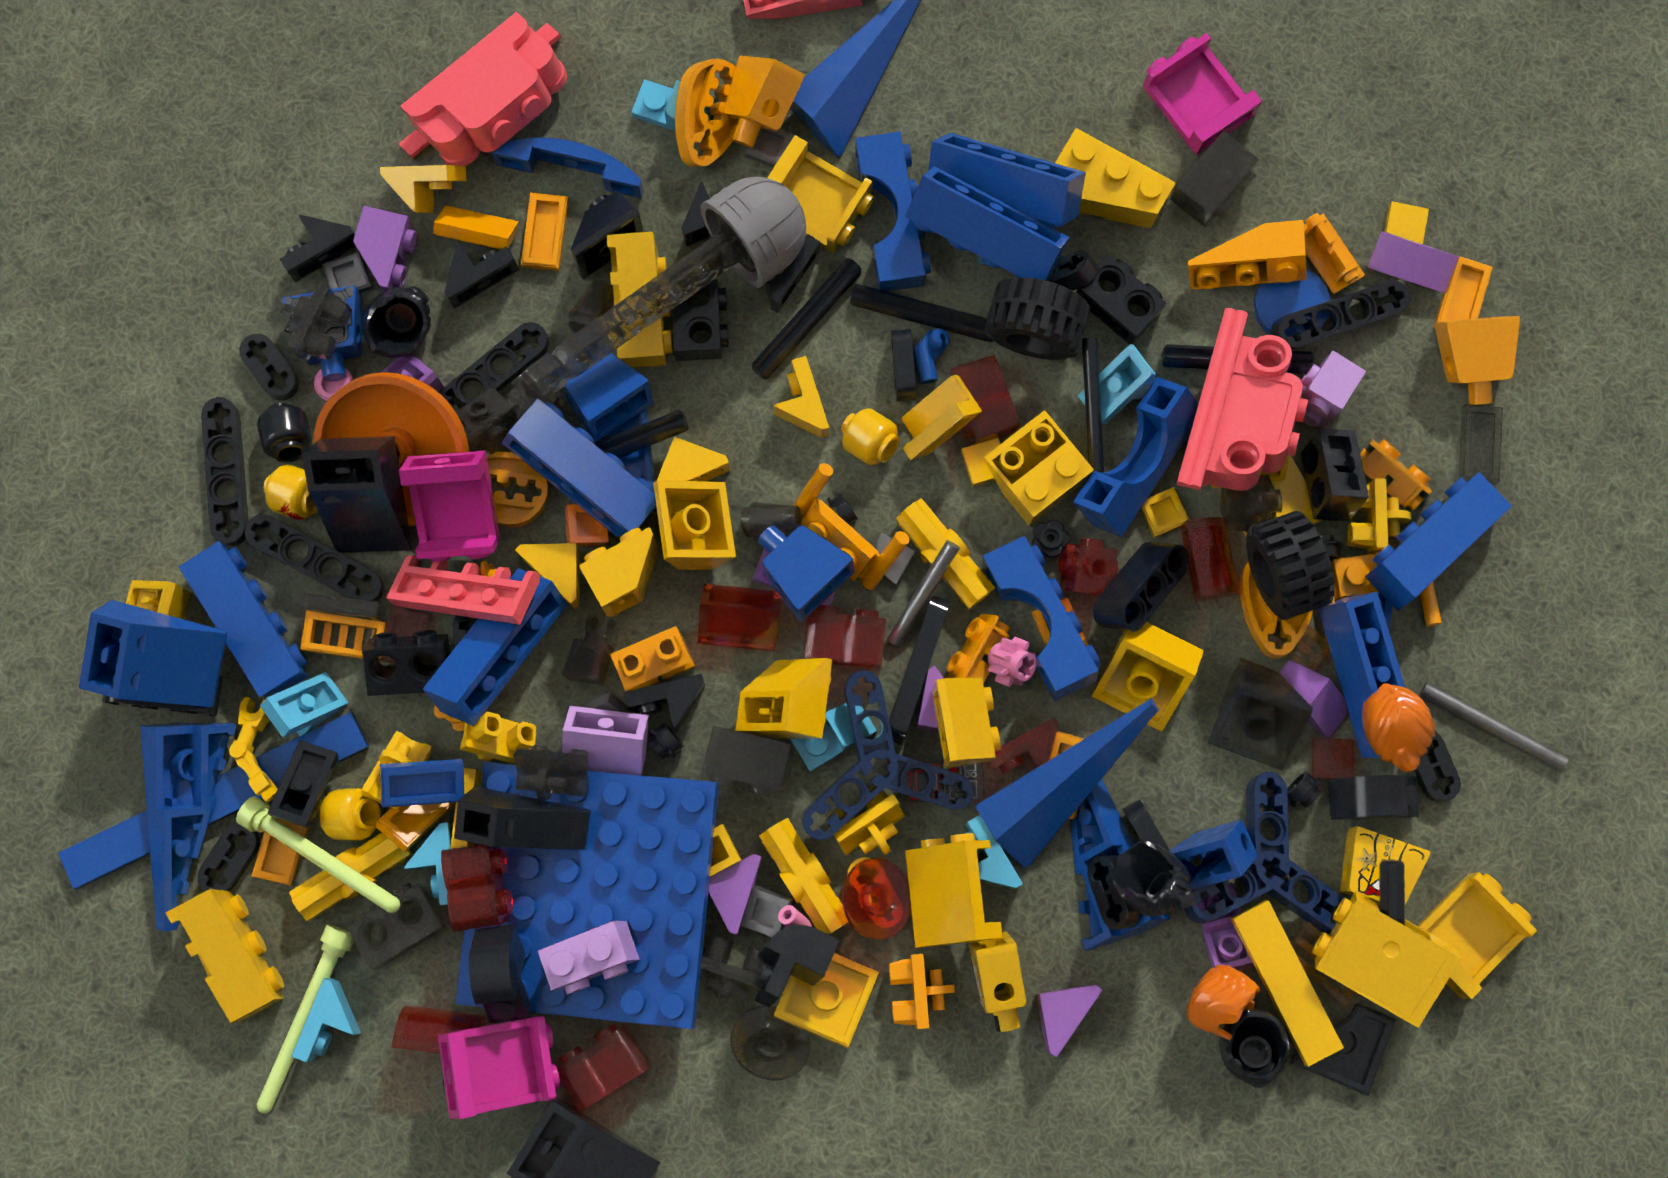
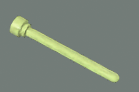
(254, 817)
(335, 944)

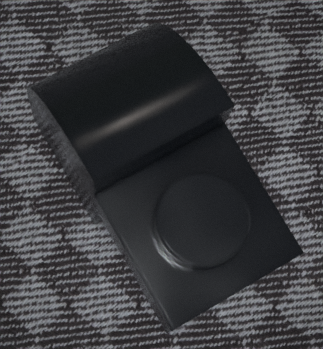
(1373, 797)
(794, 952)
(496, 972)

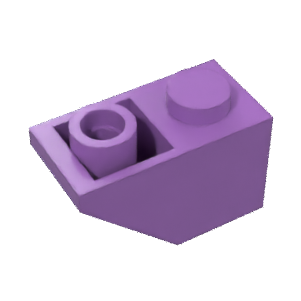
(384, 243)

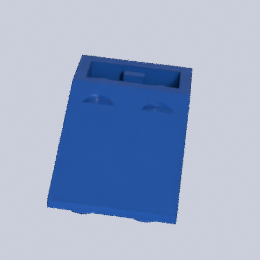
(151, 656)

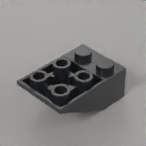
(358, 493)
(578, 1147)

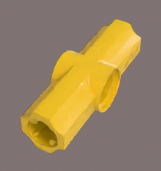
(929, 537)
(804, 876)
(325, 890)

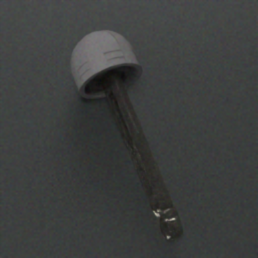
(752, 227)

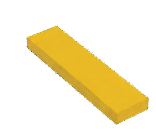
(1286, 983)

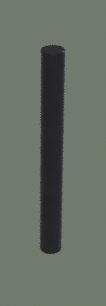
(1093, 404)

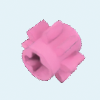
(1012, 661)

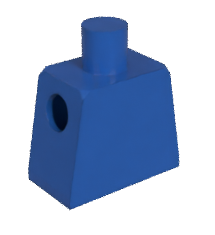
(607, 396)
(804, 568)
(1223, 853)

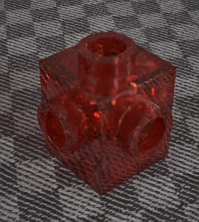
(1087, 567)

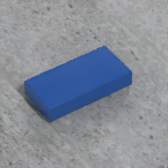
(421, 782)

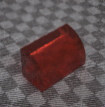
(1210, 558)
(739, 617)
(419, 1027)

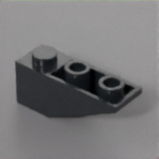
(519, 821)

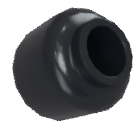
(284, 432)

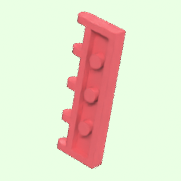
(464, 592)

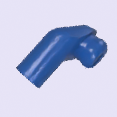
(927, 352)

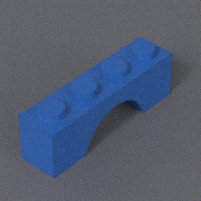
(899, 256)
(1164, 423)
(1019, 576)

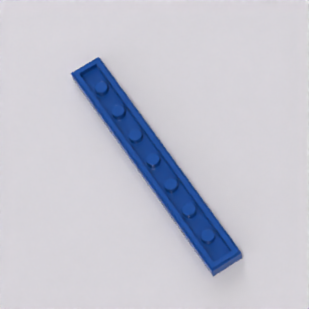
(130, 839)

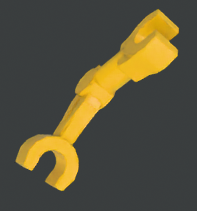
(243, 750)

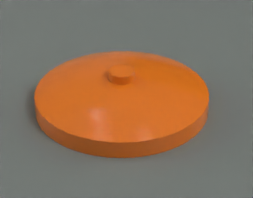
(397, 407)

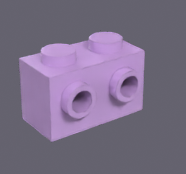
(1329, 388)
(612, 739)
(589, 955)

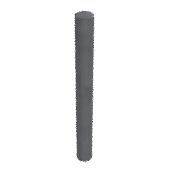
(1494, 727)

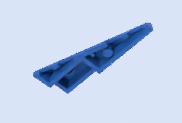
(843, 84)
(179, 778)
(1038, 804)
(1098, 832)

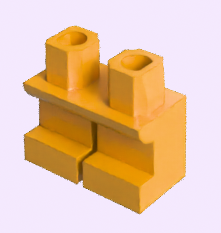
(655, 656)

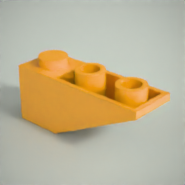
(1259, 256)

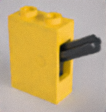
(1384, 953)

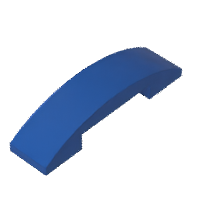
(523, 153)

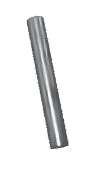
(923, 593)

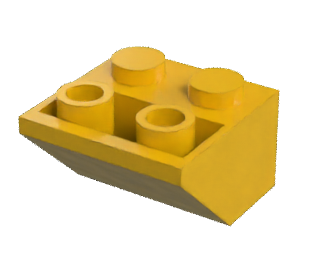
(1037, 467)
(622, 572)
(786, 700)

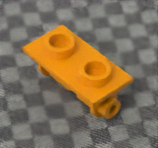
(1329, 254)
(1406, 481)
(981, 637)

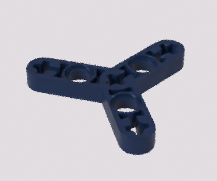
(880, 748)
(1278, 855)

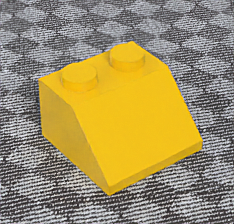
(694, 524)
(1148, 667)
(964, 721)

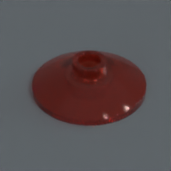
(889, 896)

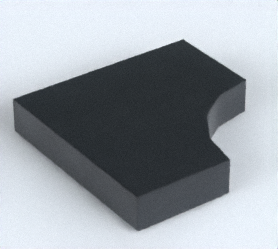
(1364, 1043)

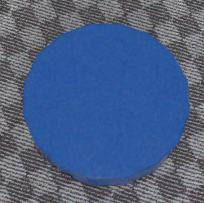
(1281, 299)

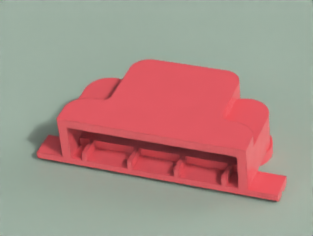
(486, 93)
(1243, 411)

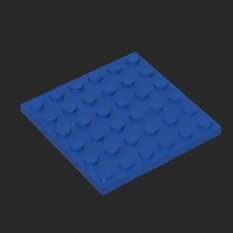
(640, 866)

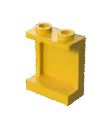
(825, 193)
(948, 892)
(1480, 926)

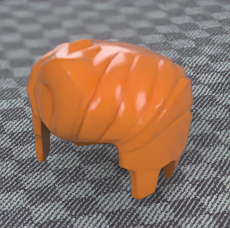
(1398, 726)
(1221, 999)

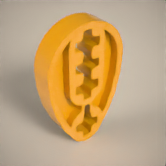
(692, 122)
(516, 511)
(1263, 621)

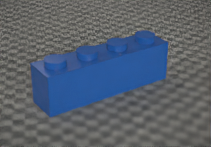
(1019, 180)
(985, 226)
(580, 468)
(1437, 541)
(239, 609)
(1360, 654)
(491, 656)

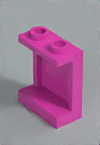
(1198, 94)
(452, 505)
(498, 1066)

